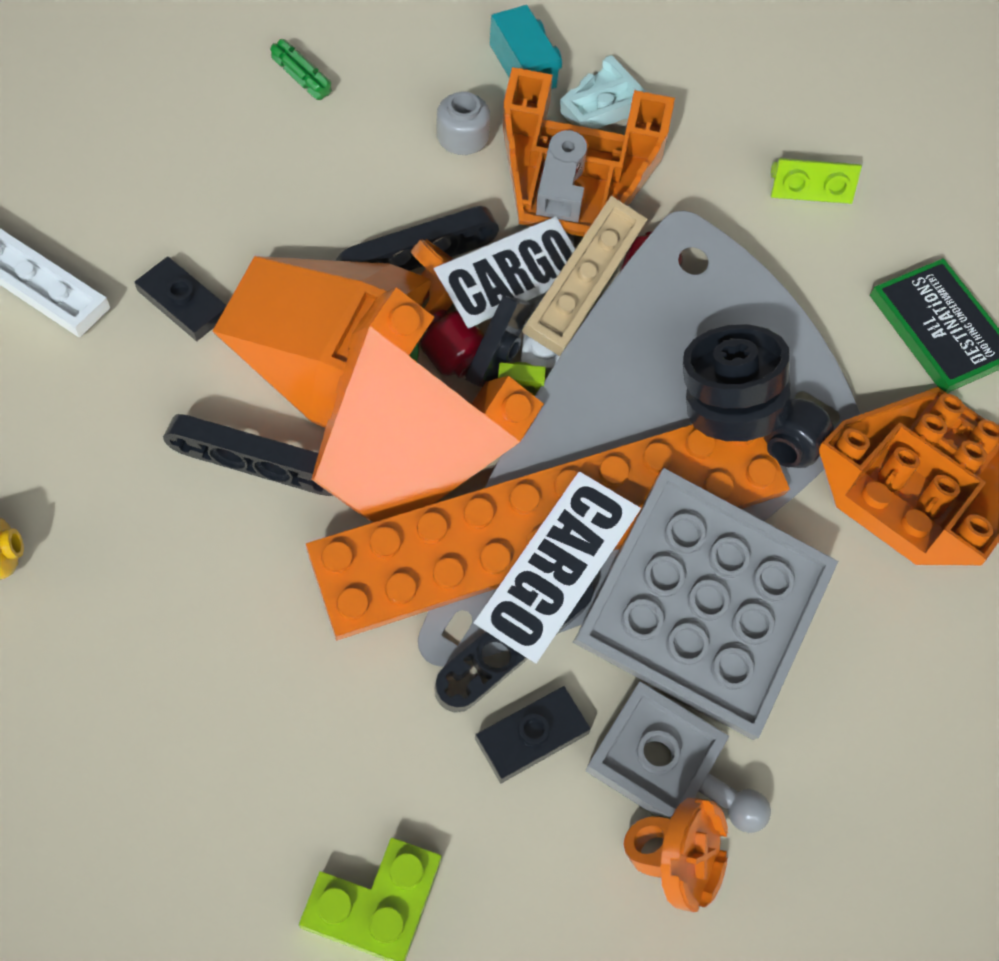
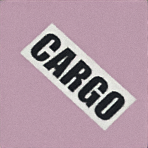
(511, 267)
(557, 567)

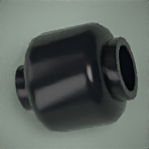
(800, 437)

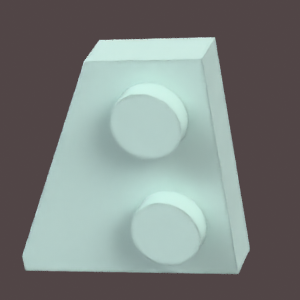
(600, 97)

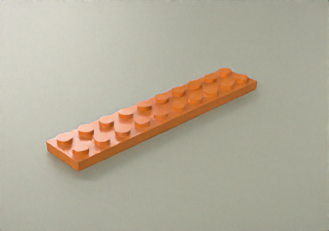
(476, 538)

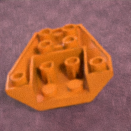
(297, 320)
(920, 477)

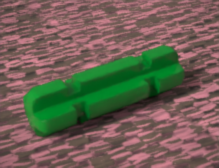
(301, 69)

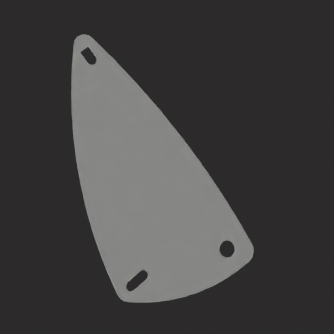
(627, 377)

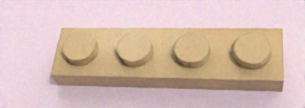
(584, 276)

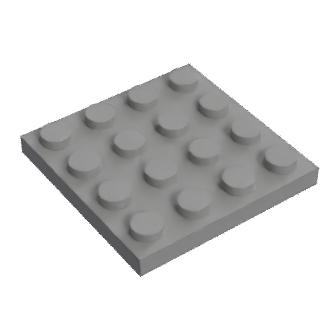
(707, 604)

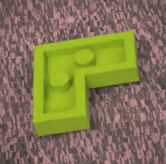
(378, 918)

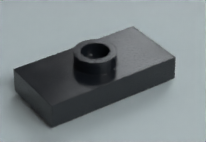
(181, 298)
(500, 340)
(532, 734)

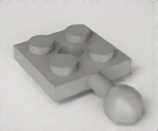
(693, 752)

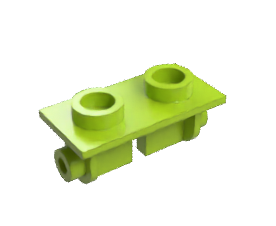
(814, 180)

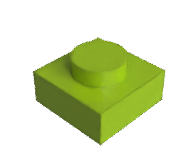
(525, 374)

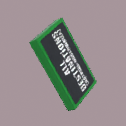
(941, 324)

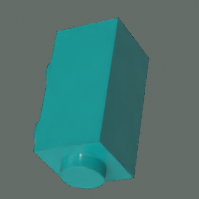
(522, 43)

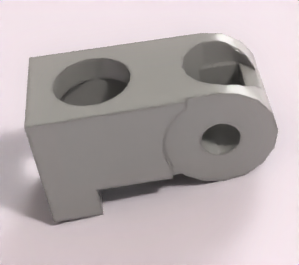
(562, 167)

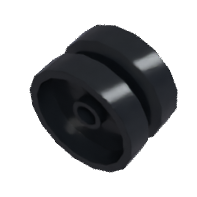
(737, 382)

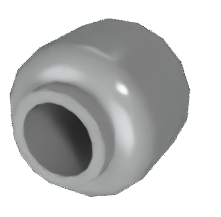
(463, 123)

